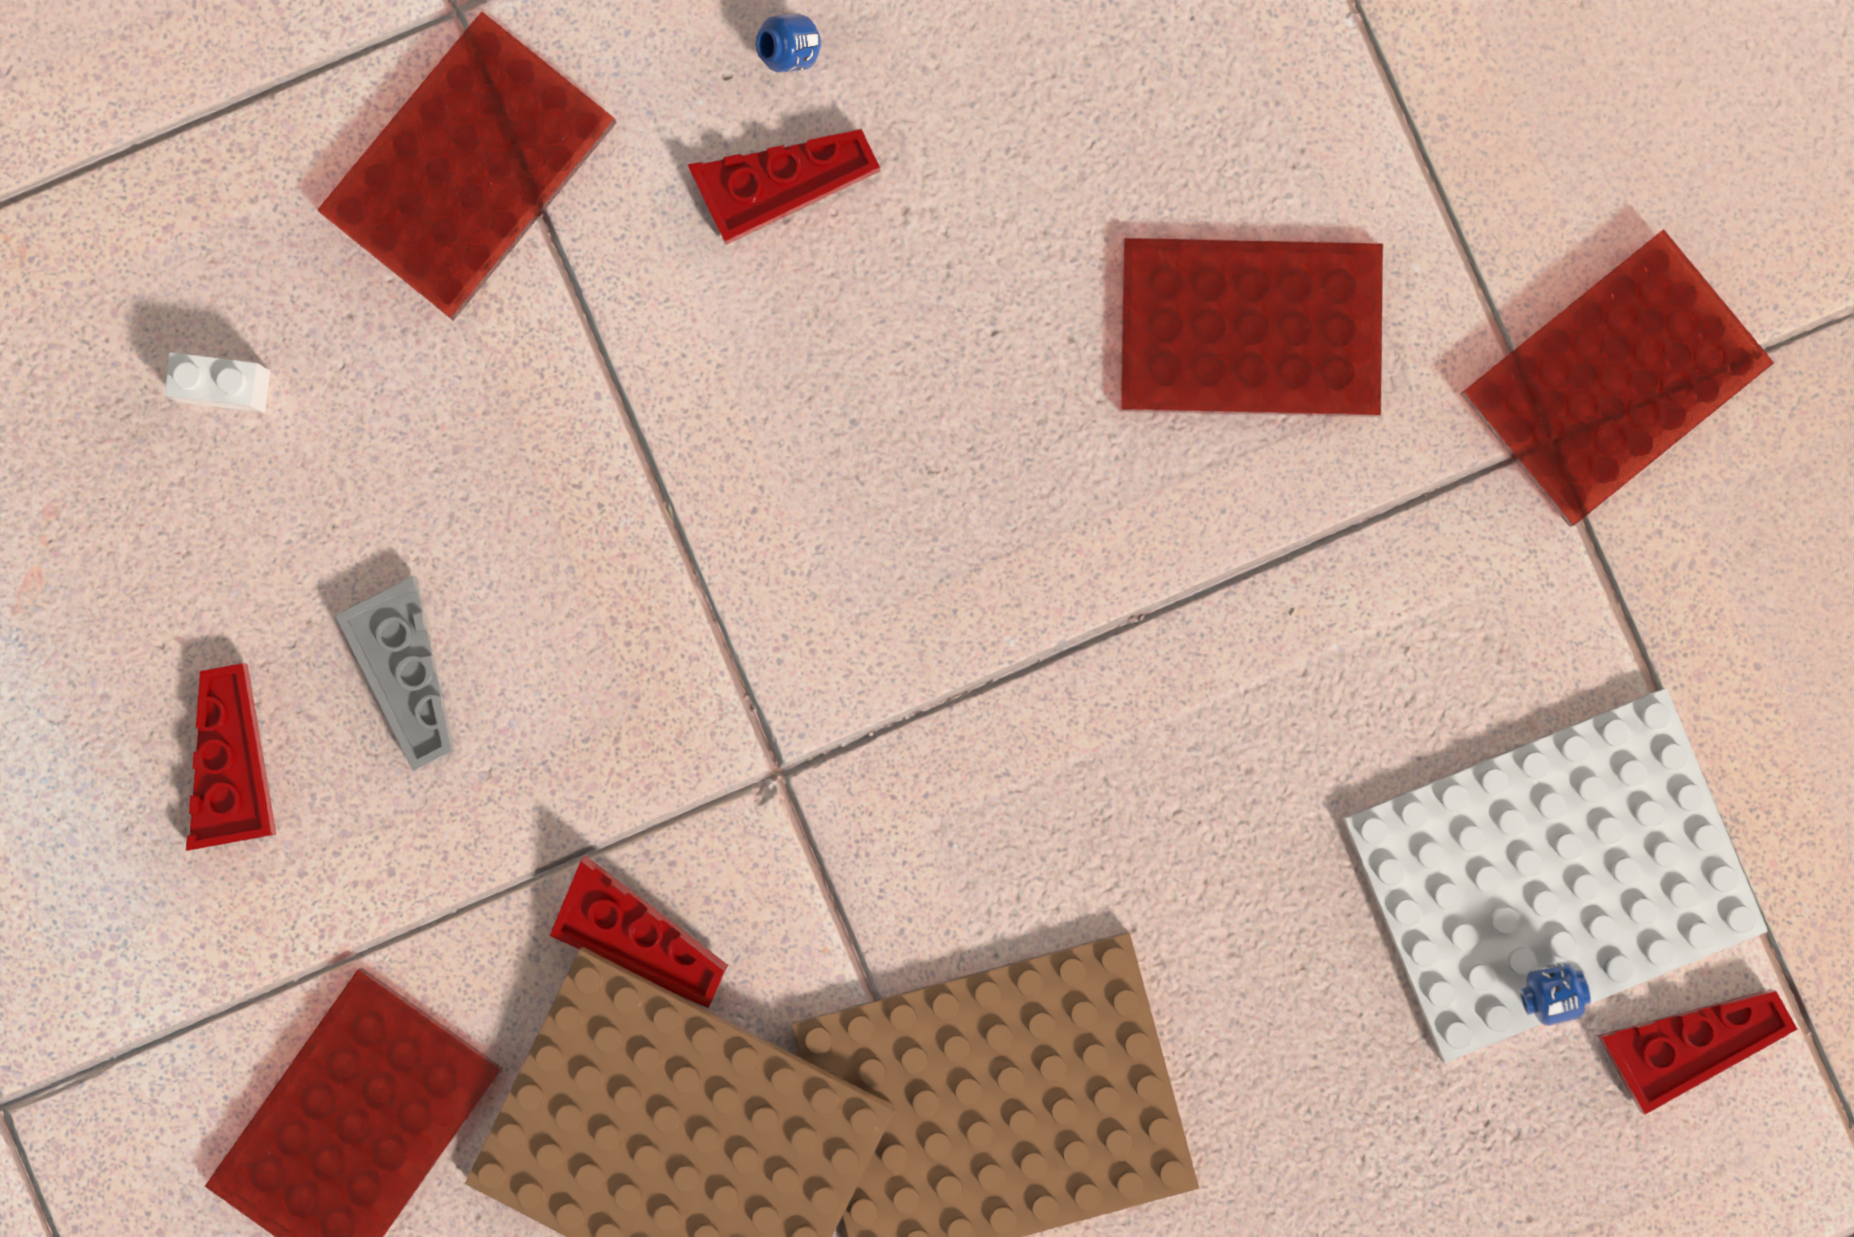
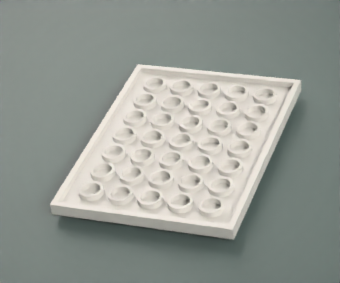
(1551, 854)

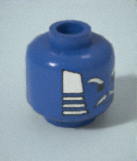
(788, 43)
(1555, 993)

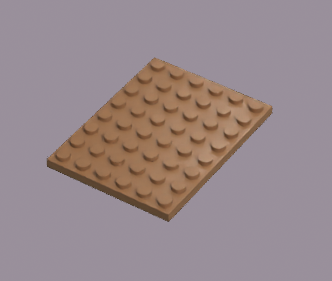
(1014, 1097)
(671, 1122)

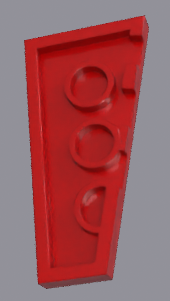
(773, 183)
(230, 774)
(633, 934)
(1690, 1047)

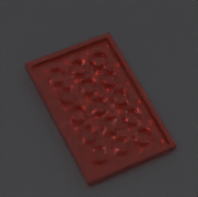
(467, 165)
(1251, 327)
(1617, 378)
(354, 1119)

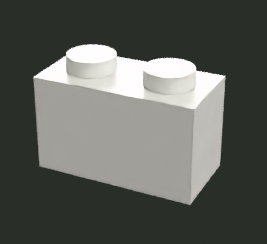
(217, 382)

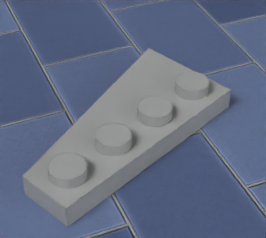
(399, 664)

